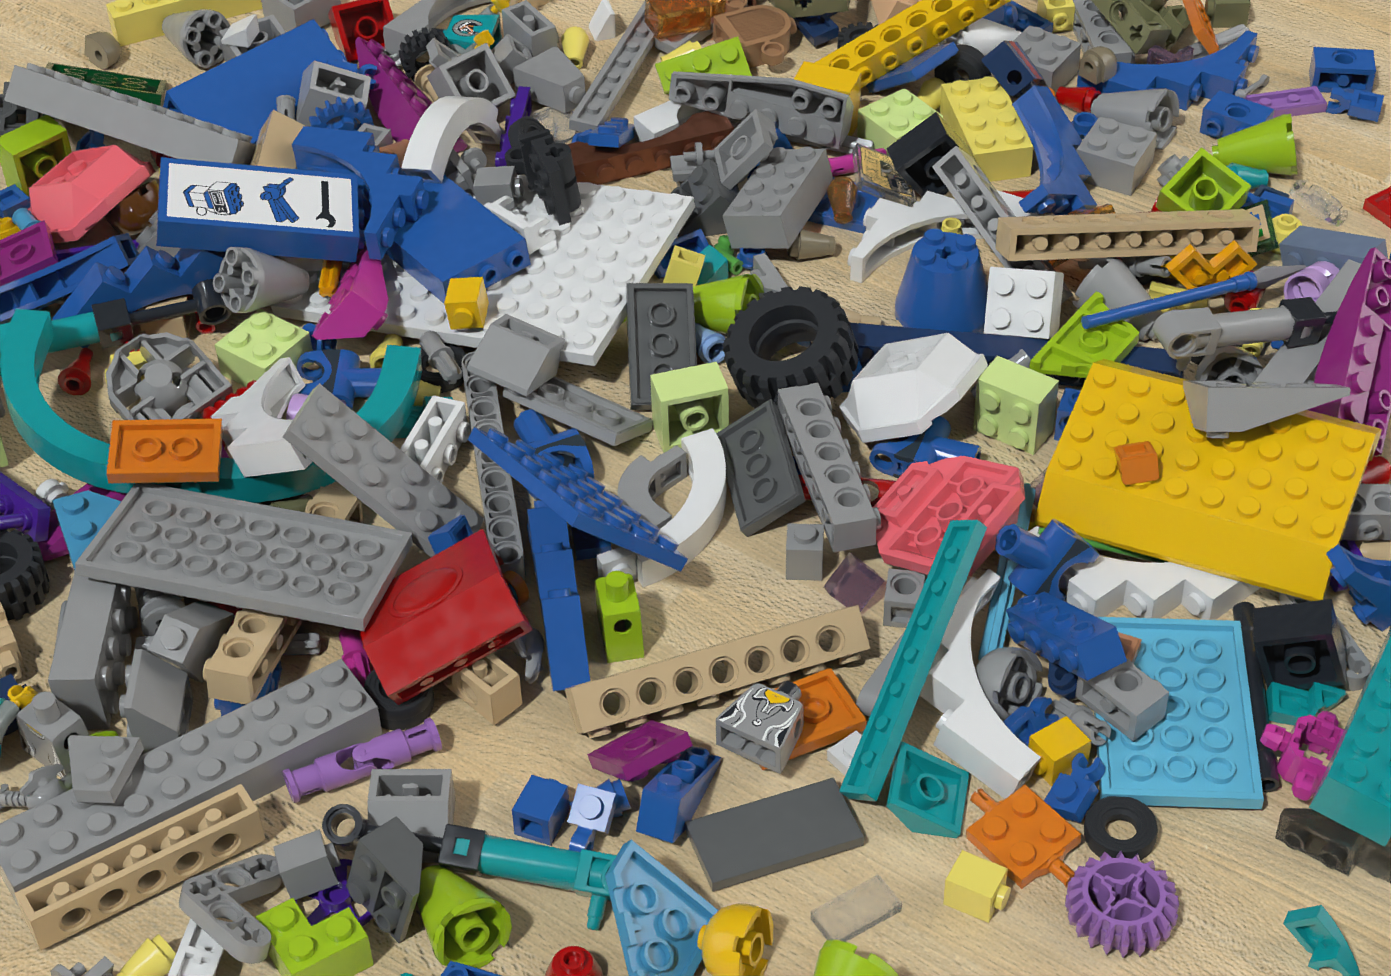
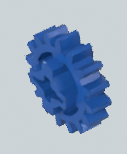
(341, 115)

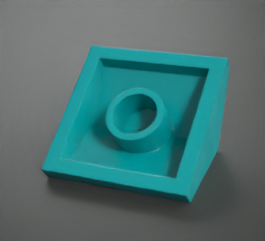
(927, 792)

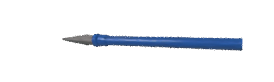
(1248, 281)

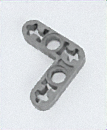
(209, 898)

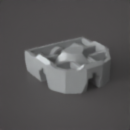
(159, 396)

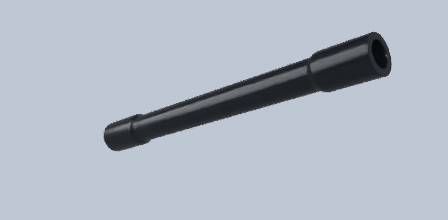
(1267, 760)

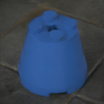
(943, 284)

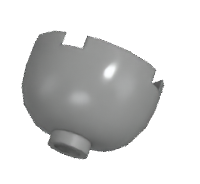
(1229, 364)
(1009, 679)

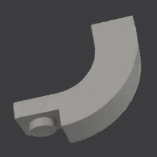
(507, 52)
(647, 480)

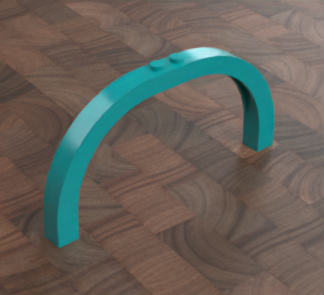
(87, 458)

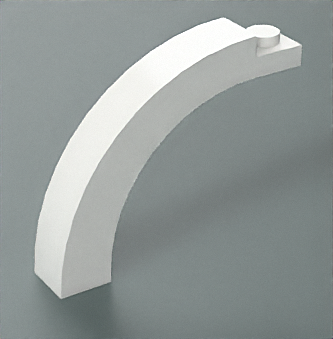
(440, 129)
(693, 524)

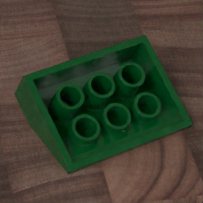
(143, 88)

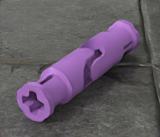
(379, 753)

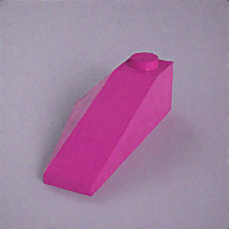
(357, 302)

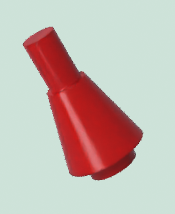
(77, 376)

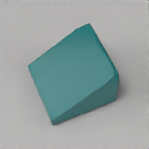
(714, 266)

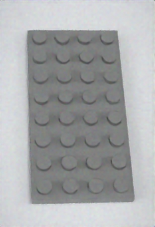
(246, 555)

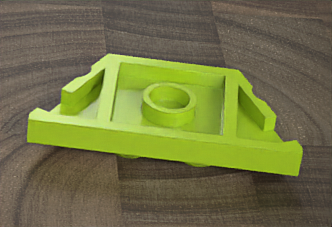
(1076, 348)

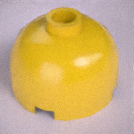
(736, 940)

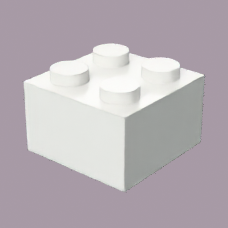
(1023, 302)

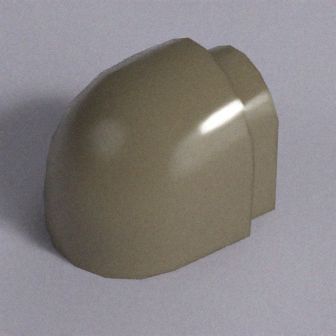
(102, 49)
(1098, 65)

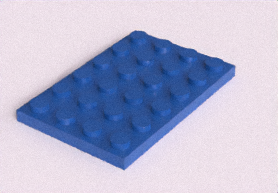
(578, 498)

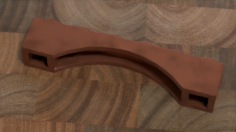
(610, 164)

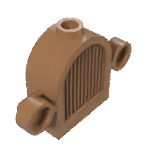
(760, 28)

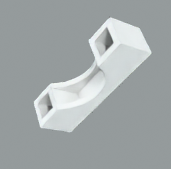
(662, 120)

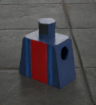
(1007, 63)

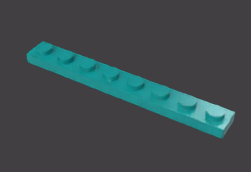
(913, 661)

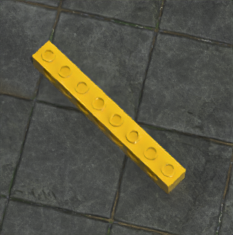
(907, 36)

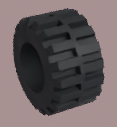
(21, 574)

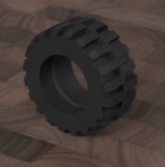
(784, 320)

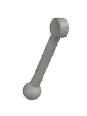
(1263, 81)

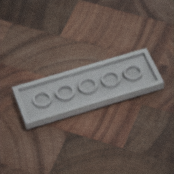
(374, 469)

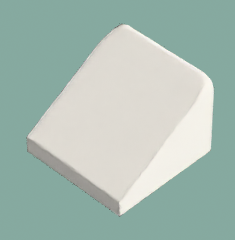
(603, 22)
(242, 32)

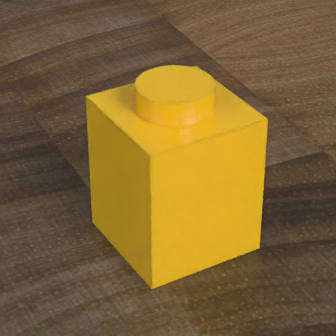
(466, 303)
(1057, 748)

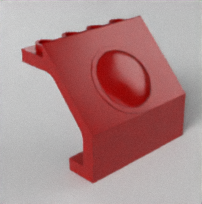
(442, 618)

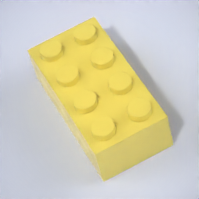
(989, 125)

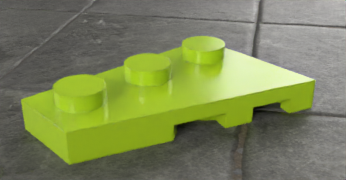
(720, 58)

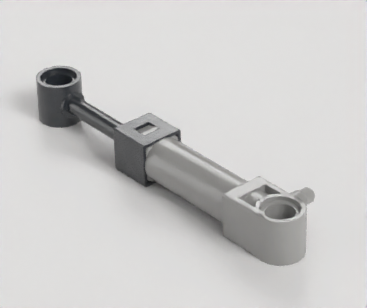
(1199, 331)

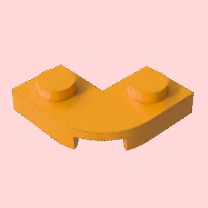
(1196, 271)

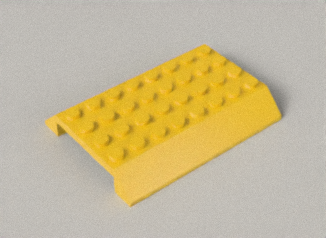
(1231, 506)

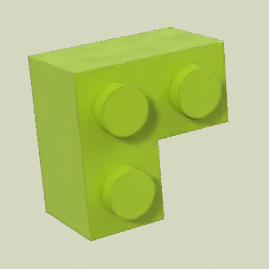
(325, 949)

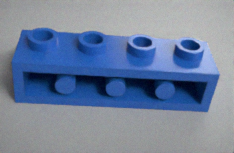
(1065, 635)

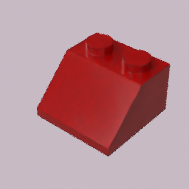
(361, 20)

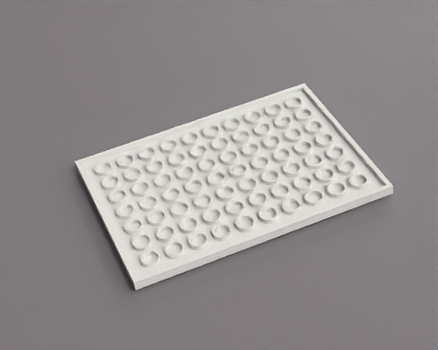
(568, 289)

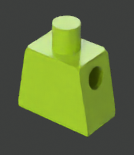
(617, 601)

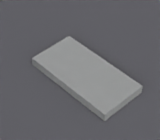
(584, 411)

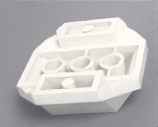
(910, 386)

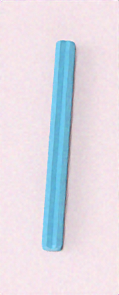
(1002, 599)

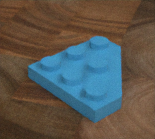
(82, 518)
(655, 915)

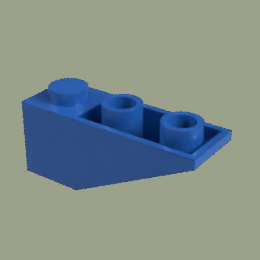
(676, 794)

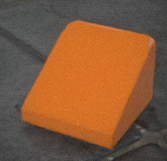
(1137, 462)

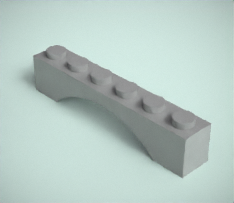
(423, 14)

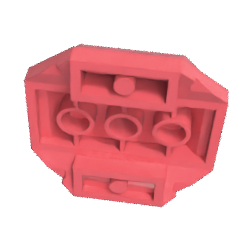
(85, 189)
(931, 495)

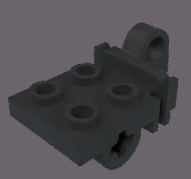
(548, 171)

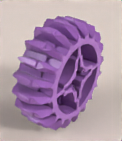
(1122, 894)

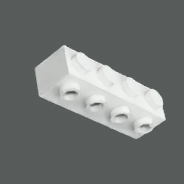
(438, 435)

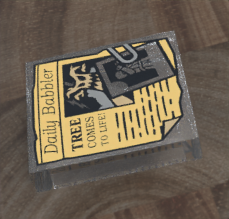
(878, 176)

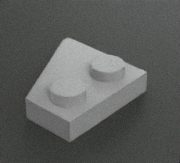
(101, 765)

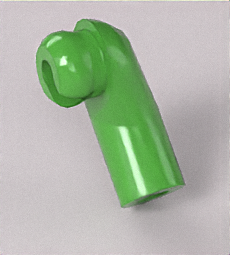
(724, 247)

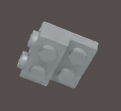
(745, 148)

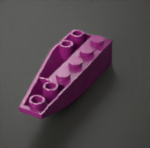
(394, 96)
(1360, 349)

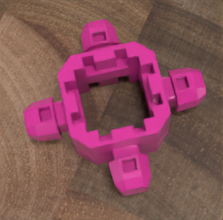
(1319, 734)

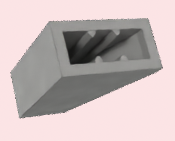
(552, 80)
(191, 636)

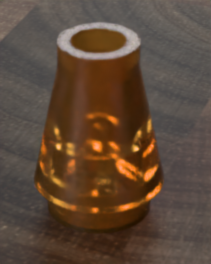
(842, 197)

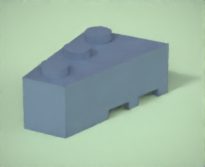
(1312, 244)

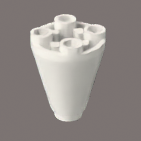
(983, 36)

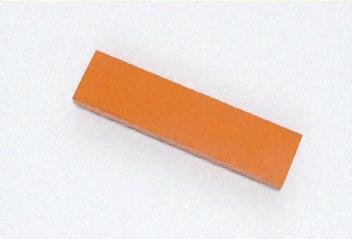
(1201, 25)

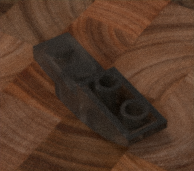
(1333, 843)

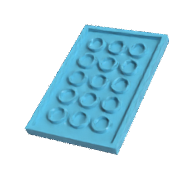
(1207, 741)

